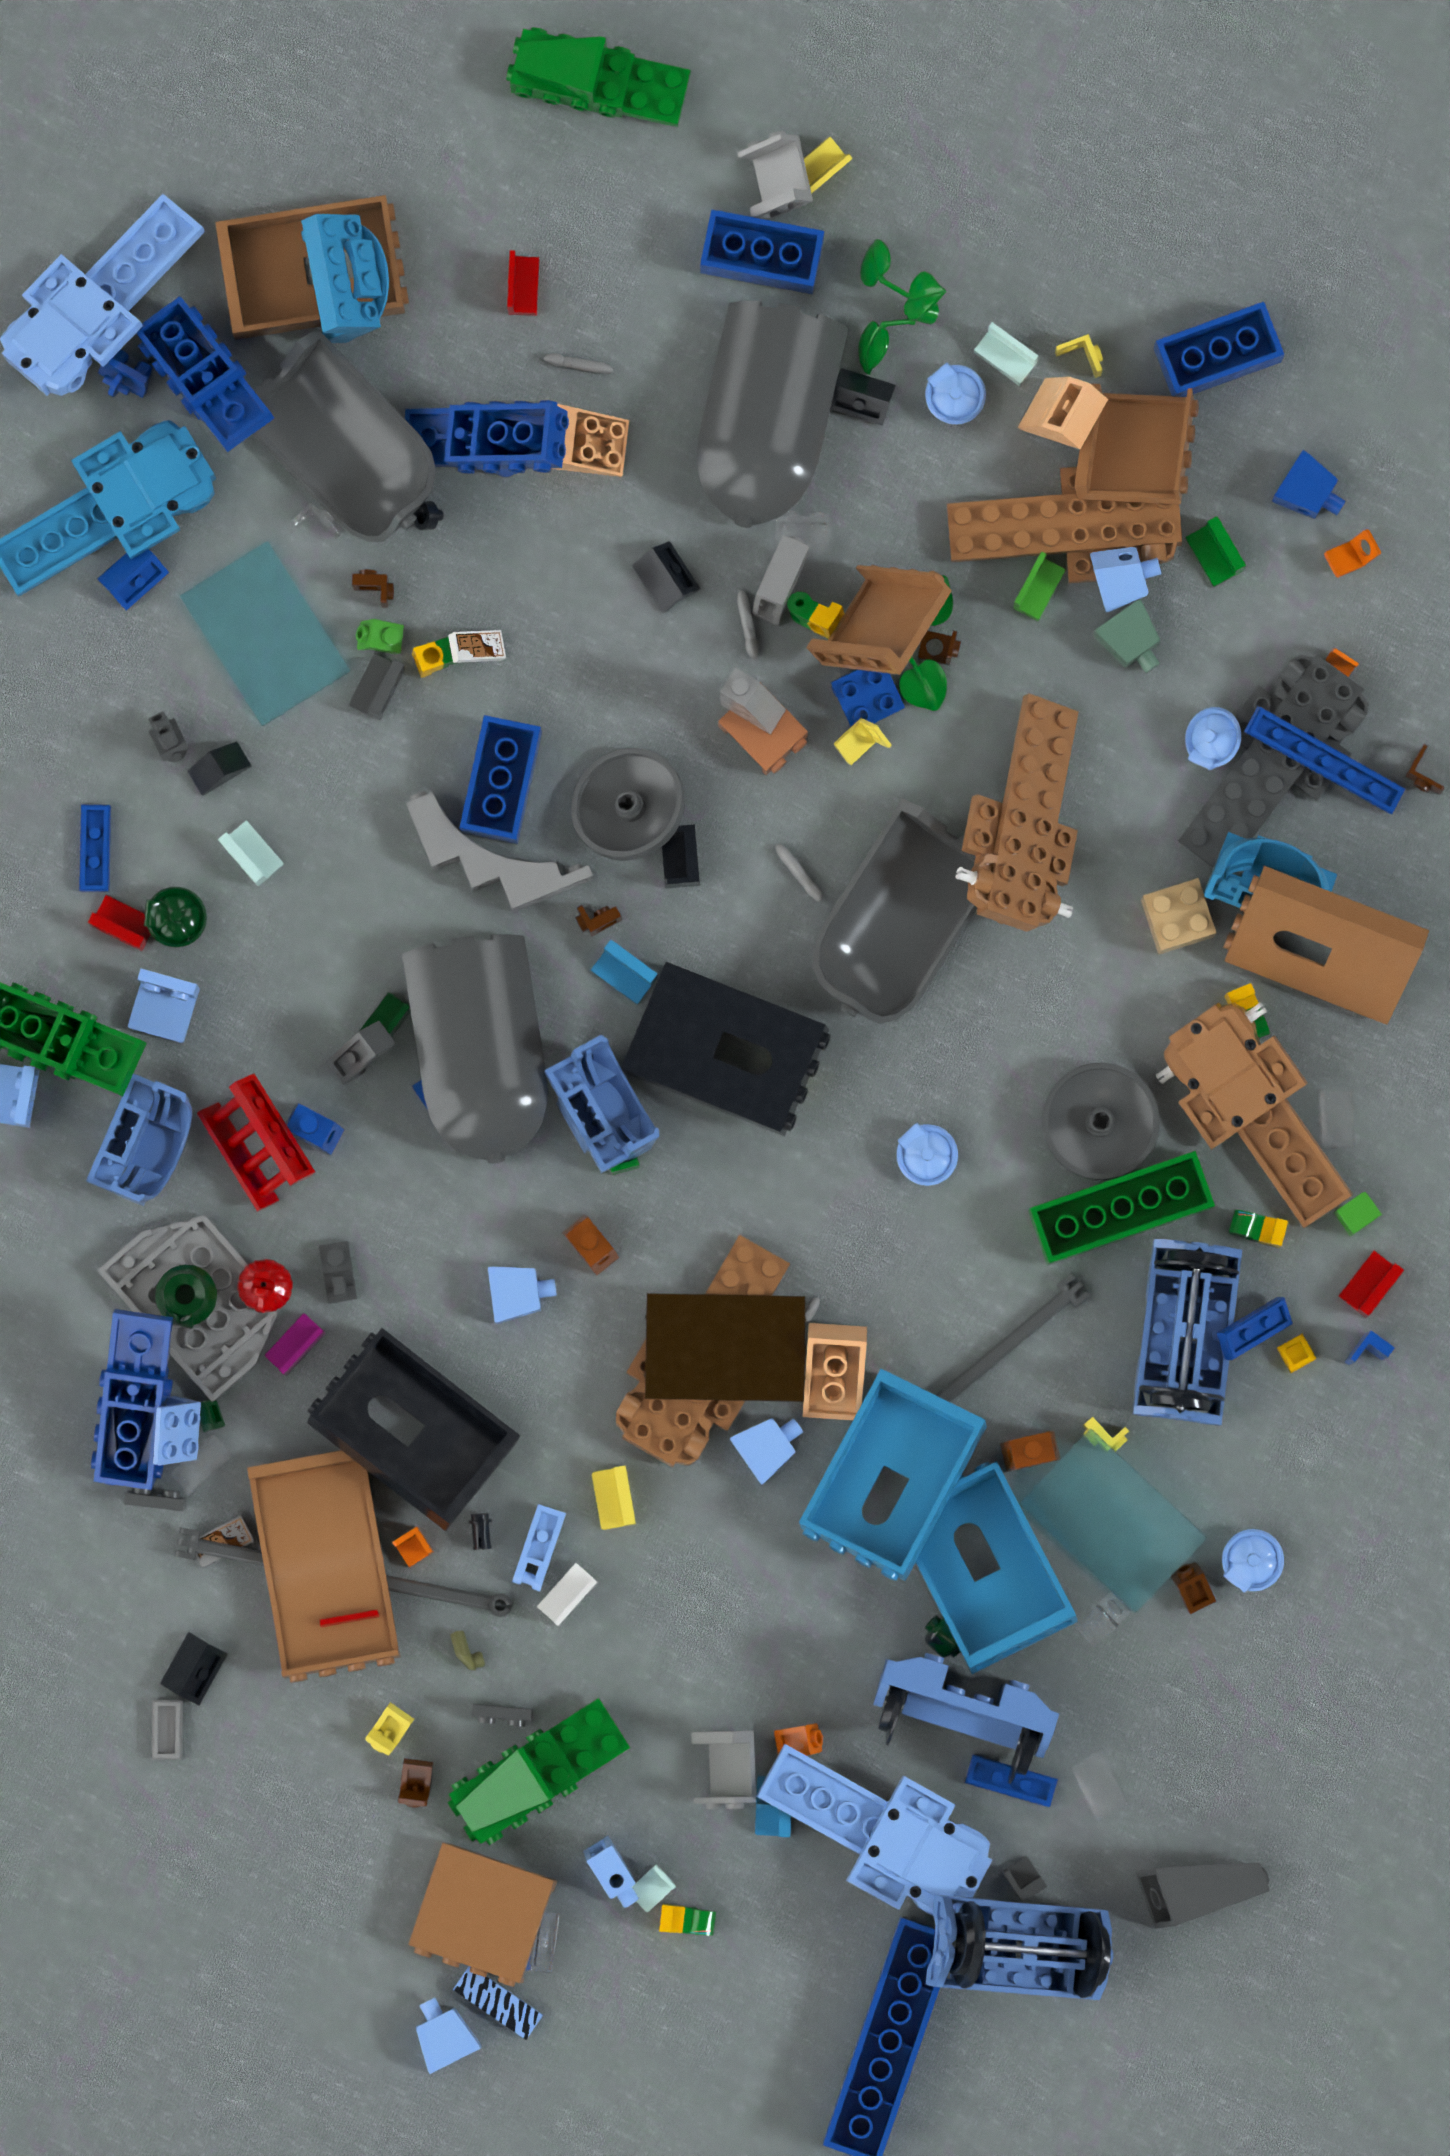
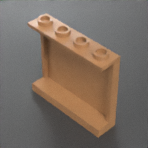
(1138, 449)
(884, 620)
(481, 1914)

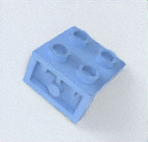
(163, 1006)
(17, 1094)
(176, 1431)

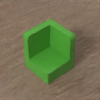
(1357, 1213)

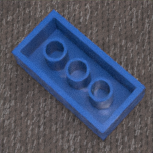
(762, 251)
(1219, 350)
(500, 779)

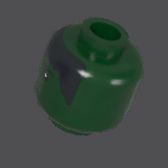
(940, 1638)

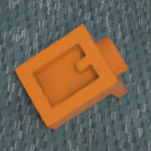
(803, 1738)

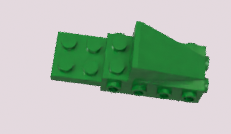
(596, 77)
(66, 1040)
(536, 1773)

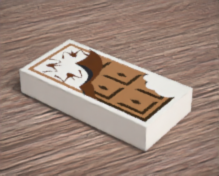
(477, 646)

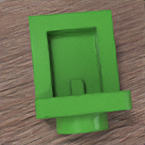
(380, 636)

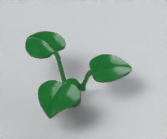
(919, 307)
(927, 683)

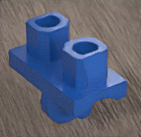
(124, 378)

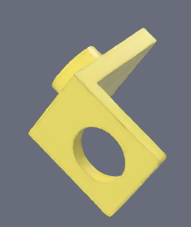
(1092, 352)
(859, 740)

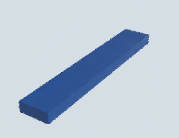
(1324, 760)

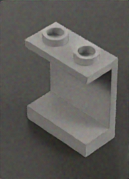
(779, 175)
(730, 1768)

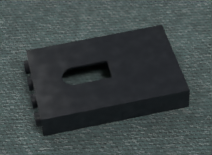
(682, 1033)
(448, 1456)

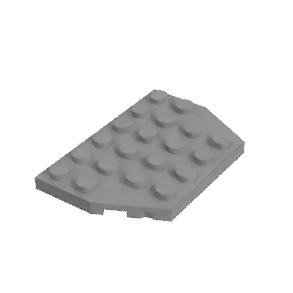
(231, 1337)

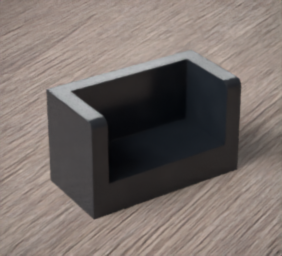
(681, 859)

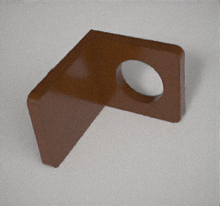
(950, 647)
(1420, 781)

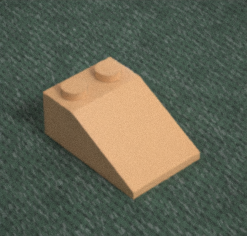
(834, 1371)

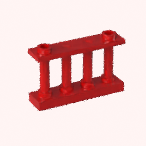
(273, 1132)

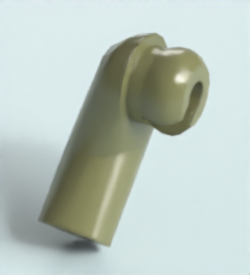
(463, 1653)

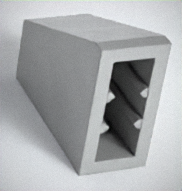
(780, 579)
(751, 701)

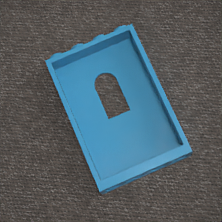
(911, 1435)
(1008, 1606)

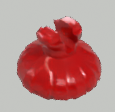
(277, 1288)

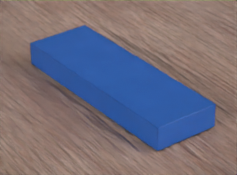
(95, 848)
(1254, 1328)
(994, 1777)

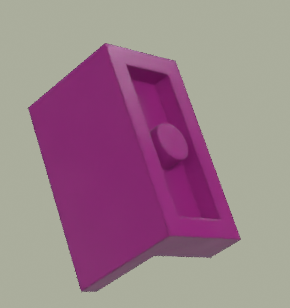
(294, 1344)

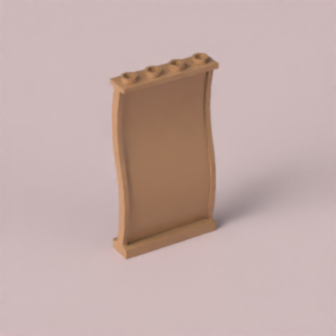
(323, 1564)

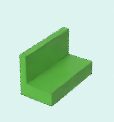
(1038, 587)

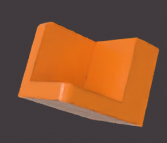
(413, 1546)

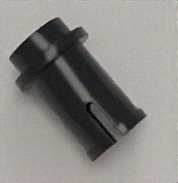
(480, 1531)

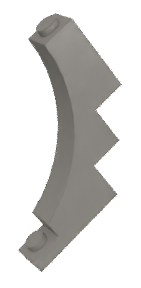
(522, 881)

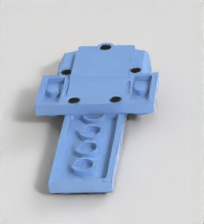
(88, 313)
(900, 1843)

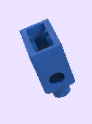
(1308, 488)
(314, 1128)

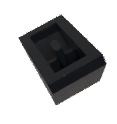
(219, 767)

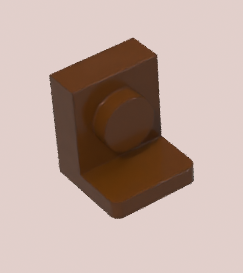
(602, 919)
(1193, 1587)

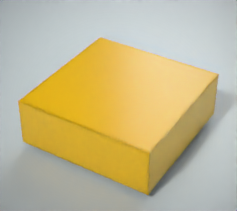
(1296, 1353)

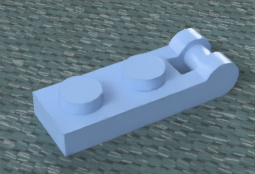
(539, 1546)

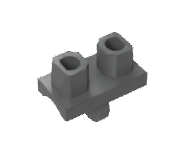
(167, 738)

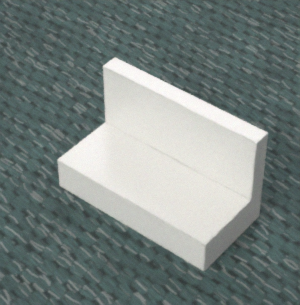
(567, 1594)

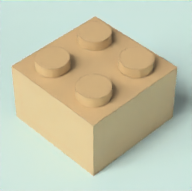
(1178, 916)

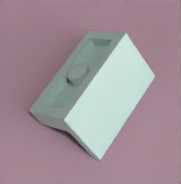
(1006, 354)
(251, 853)

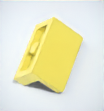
(824, 162)
(613, 1498)

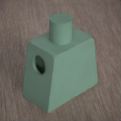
(1130, 637)

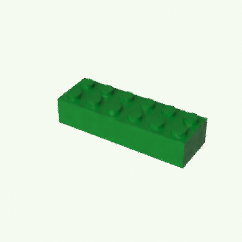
(1121, 1208)

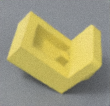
(1115, 1442)
(389, 1729)

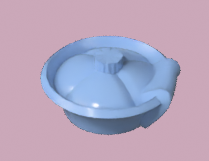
(955, 394)
(1212, 737)
(927, 1154)
(1252, 1560)

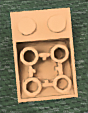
(1064, 411)
(594, 442)

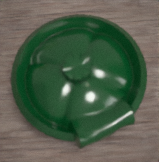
(175, 916)
(186, 1295)

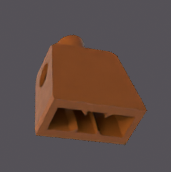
(590, 1244)
(1030, 1451)

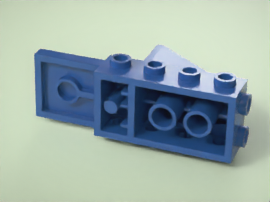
(202, 373)
(494, 436)
(132, 1391)

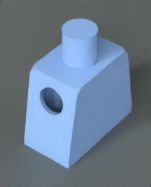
(1122, 576)
(517, 1292)
(767, 1447)
(606, 1862)
(444, 2036)

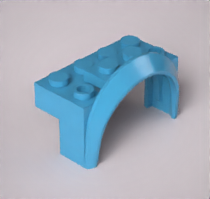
(339, 310)

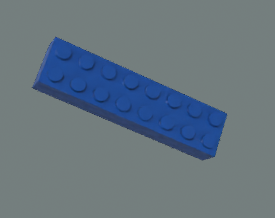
(885, 2045)

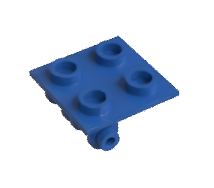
(867, 695)

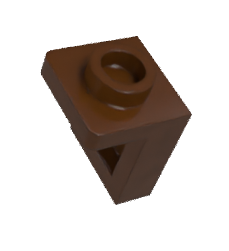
(371, 581)
(415, 1783)

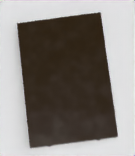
(725, 1347)

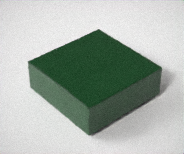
(211, 1416)

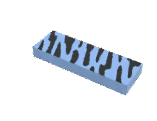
(498, 2003)

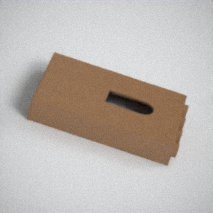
(267, 268)
(1368, 955)

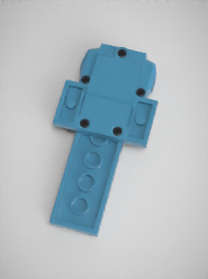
(127, 497)

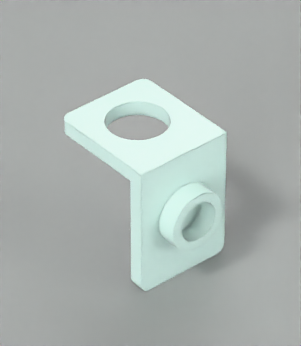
(652, 1888)

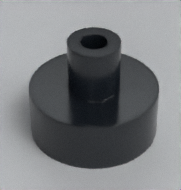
(428, 516)

